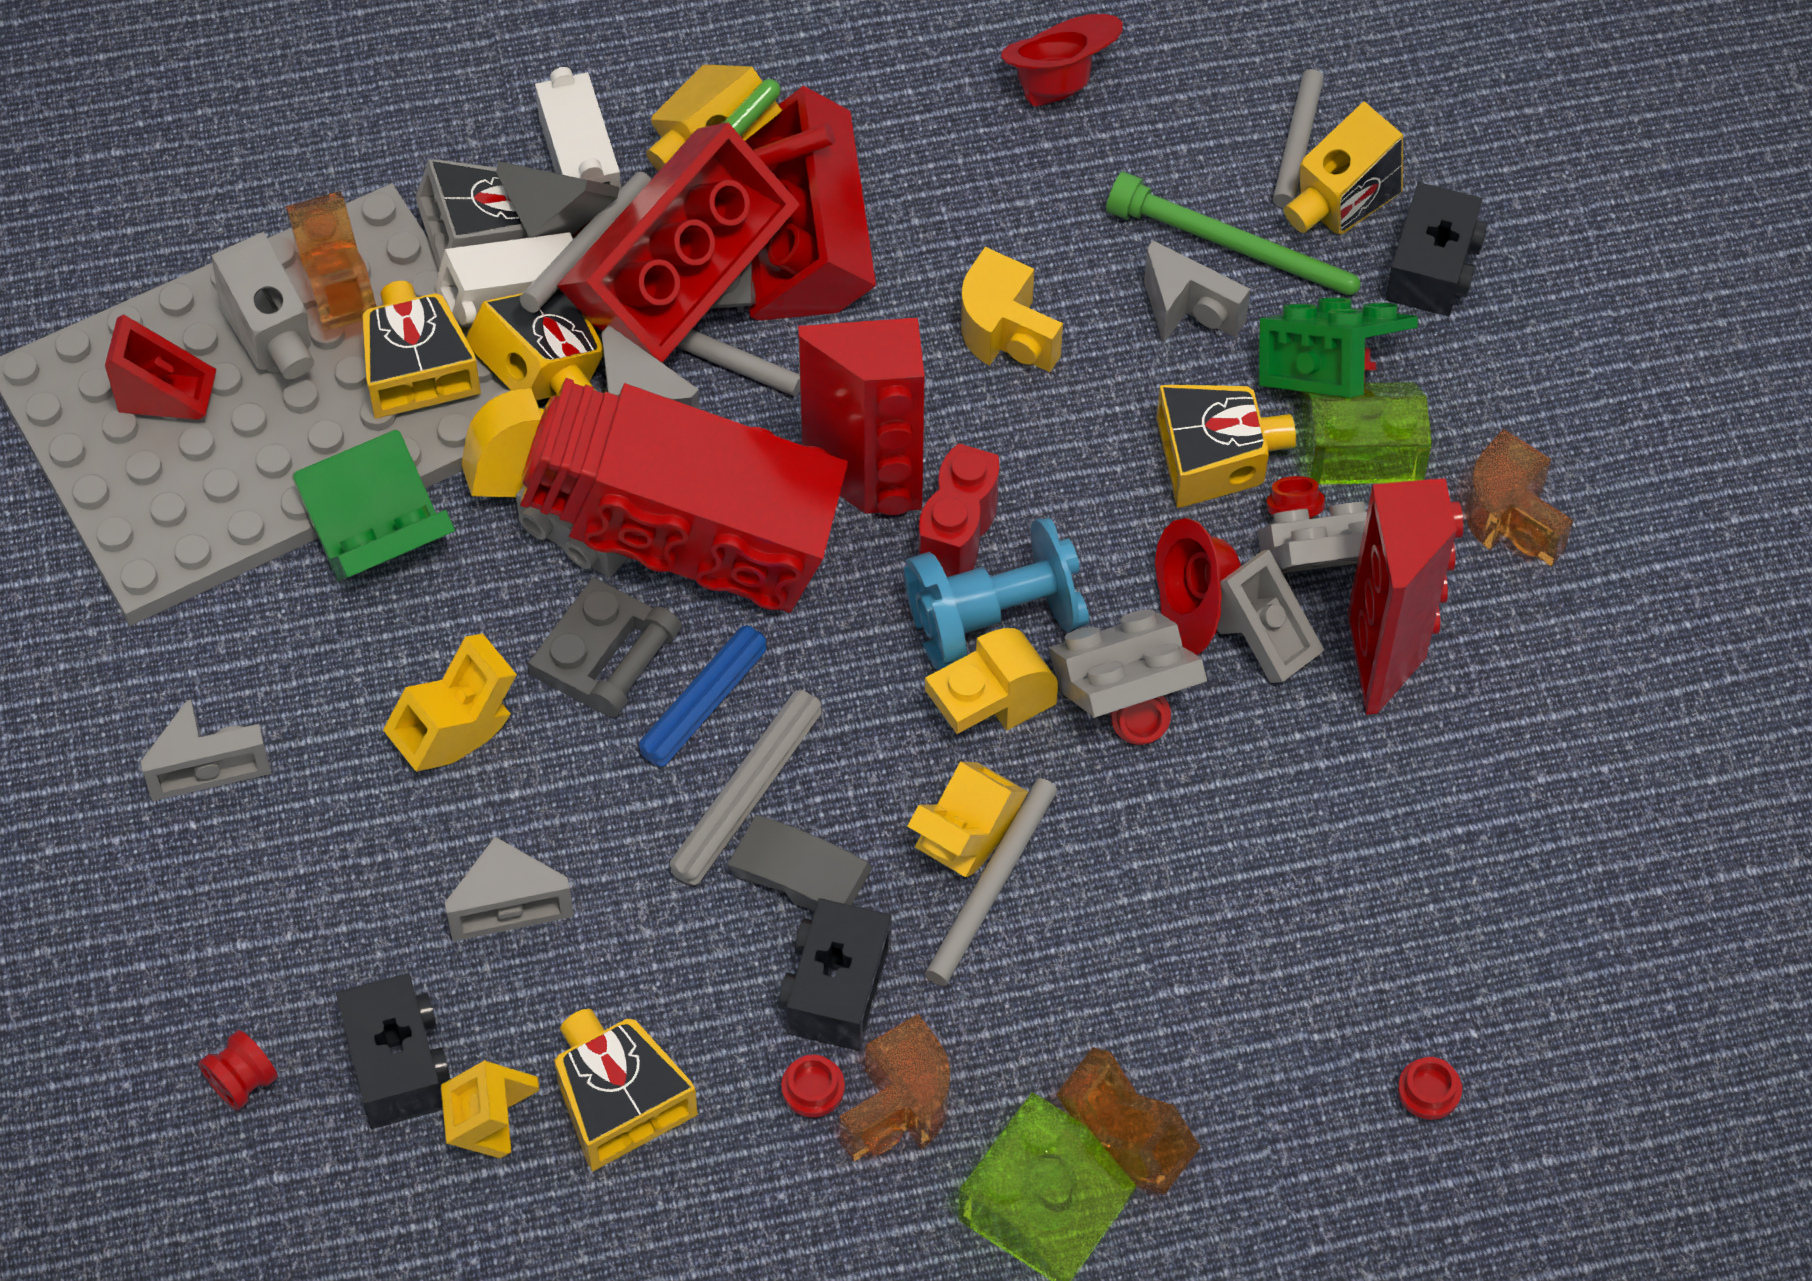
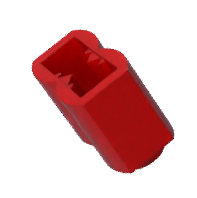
(960, 508)

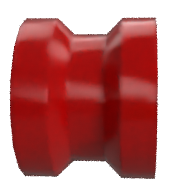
(238, 1070)

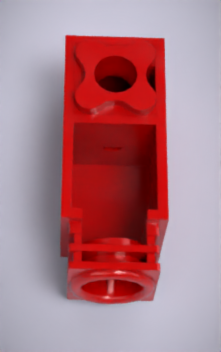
(685, 491)

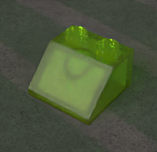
(1367, 436)
(1045, 1191)

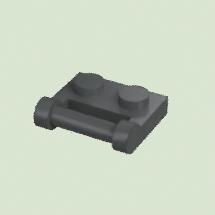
(589, 639)

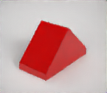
(155, 374)

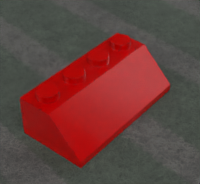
(680, 241)
(823, 249)
(867, 407)
(1400, 582)

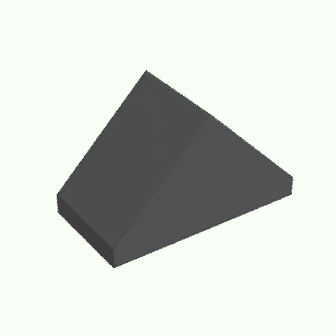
(553, 201)

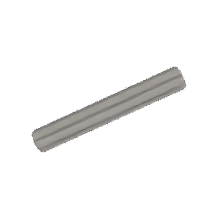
(745, 788)

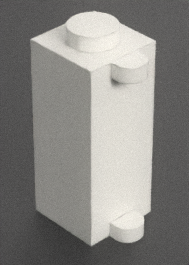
(575, 128)
(493, 271)

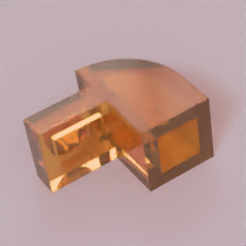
(330, 260)
(1507, 503)
(912, 1095)
(1137, 1131)

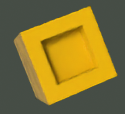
(478, 1104)

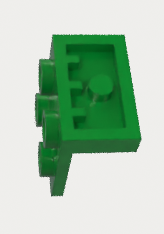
(1323, 346)
(369, 505)

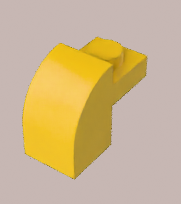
(999, 316)
(500, 443)
(997, 679)
(454, 715)
(968, 818)

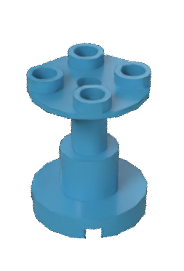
(975, 599)

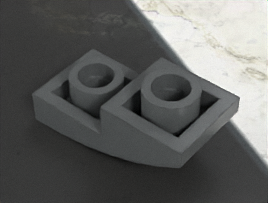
(798, 864)

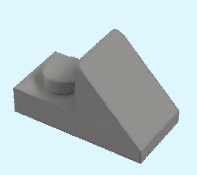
(1185, 286)
(1269, 616)
(188, 763)

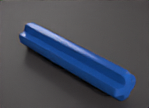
(702, 696)

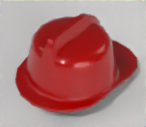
(1061, 57)
(1189, 579)

